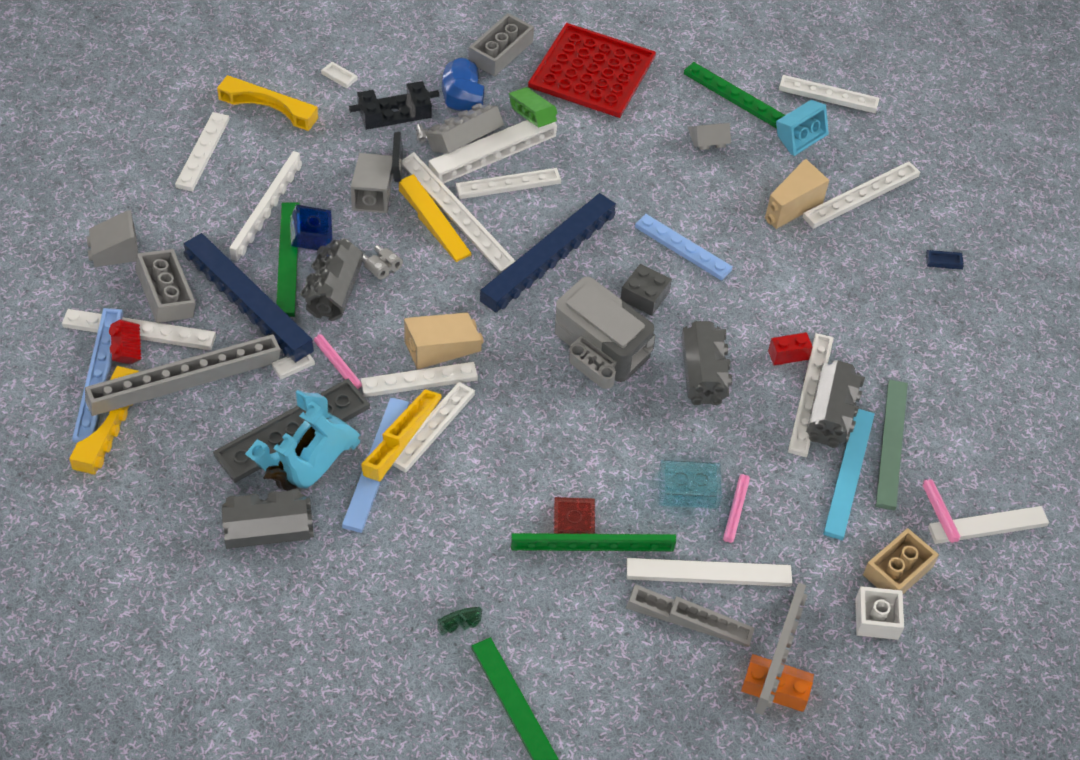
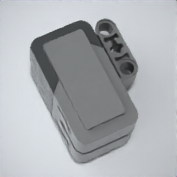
(605, 332)

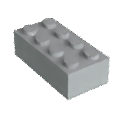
(501, 44)
(464, 128)
(165, 285)

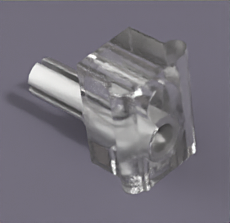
(420, 135)

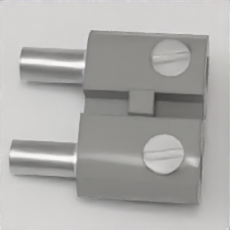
(383, 263)

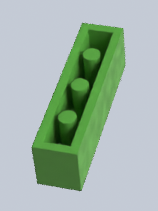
(533, 107)

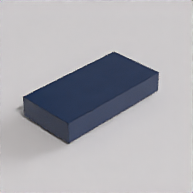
(944, 259)

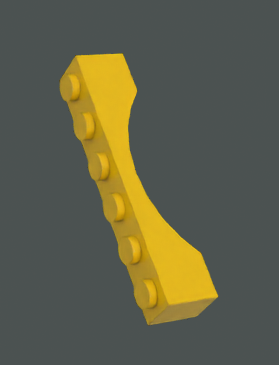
(238, 91)
(90, 452)

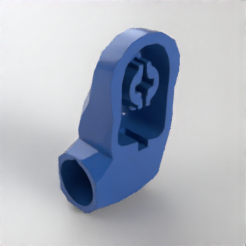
(461, 85)

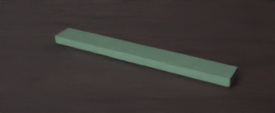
(891, 445)

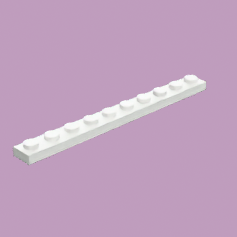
(458, 213)

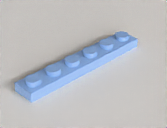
(683, 247)

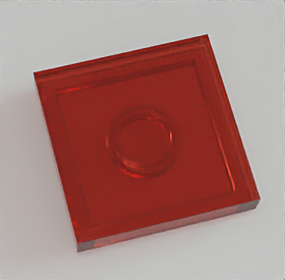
(574, 515)

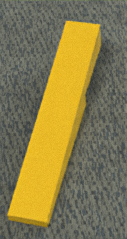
(433, 218)
(399, 435)

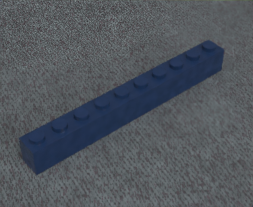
(547, 253)
(248, 297)

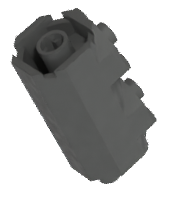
(334, 279)
(706, 363)
(835, 404)
(278, 519)

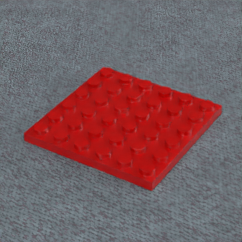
(592, 70)

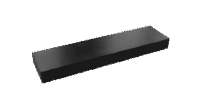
(397, 157)

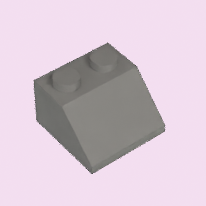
(711, 134)

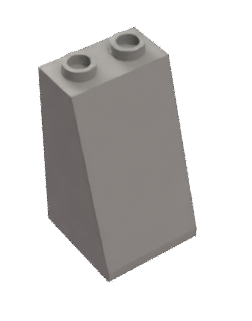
(372, 183)

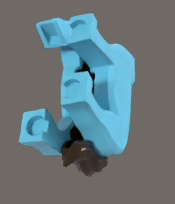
(312, 448)

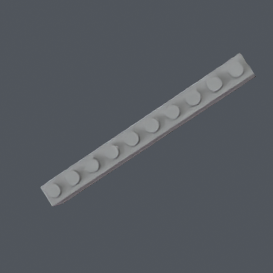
(181, 375)

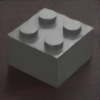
(646, 289)

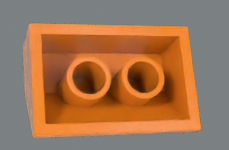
(792, 689)

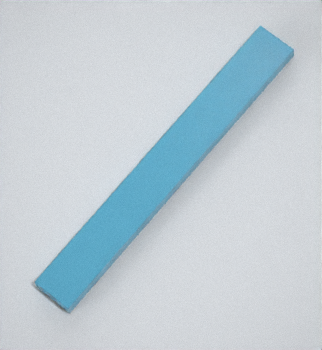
(848, 476)

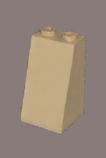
(796, 194)
(441, 338)

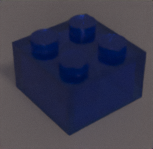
(310, 227)

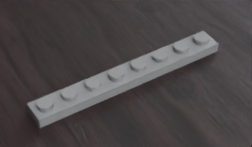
(781, 653)

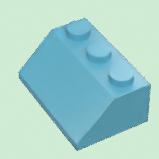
(803, 126)

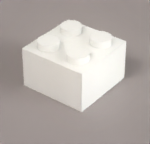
(879, 613)

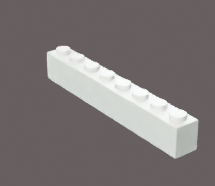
(490, 149)

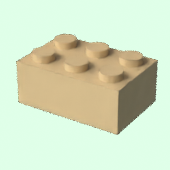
(901, 563)

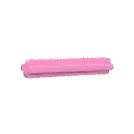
(336, 360)
(736, 508)
(941, 511)

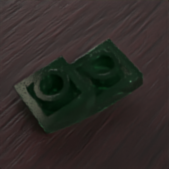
(465, 618)

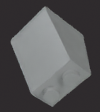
(113, 241)

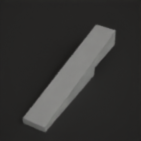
(689, 615)

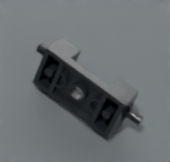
(410, 106)

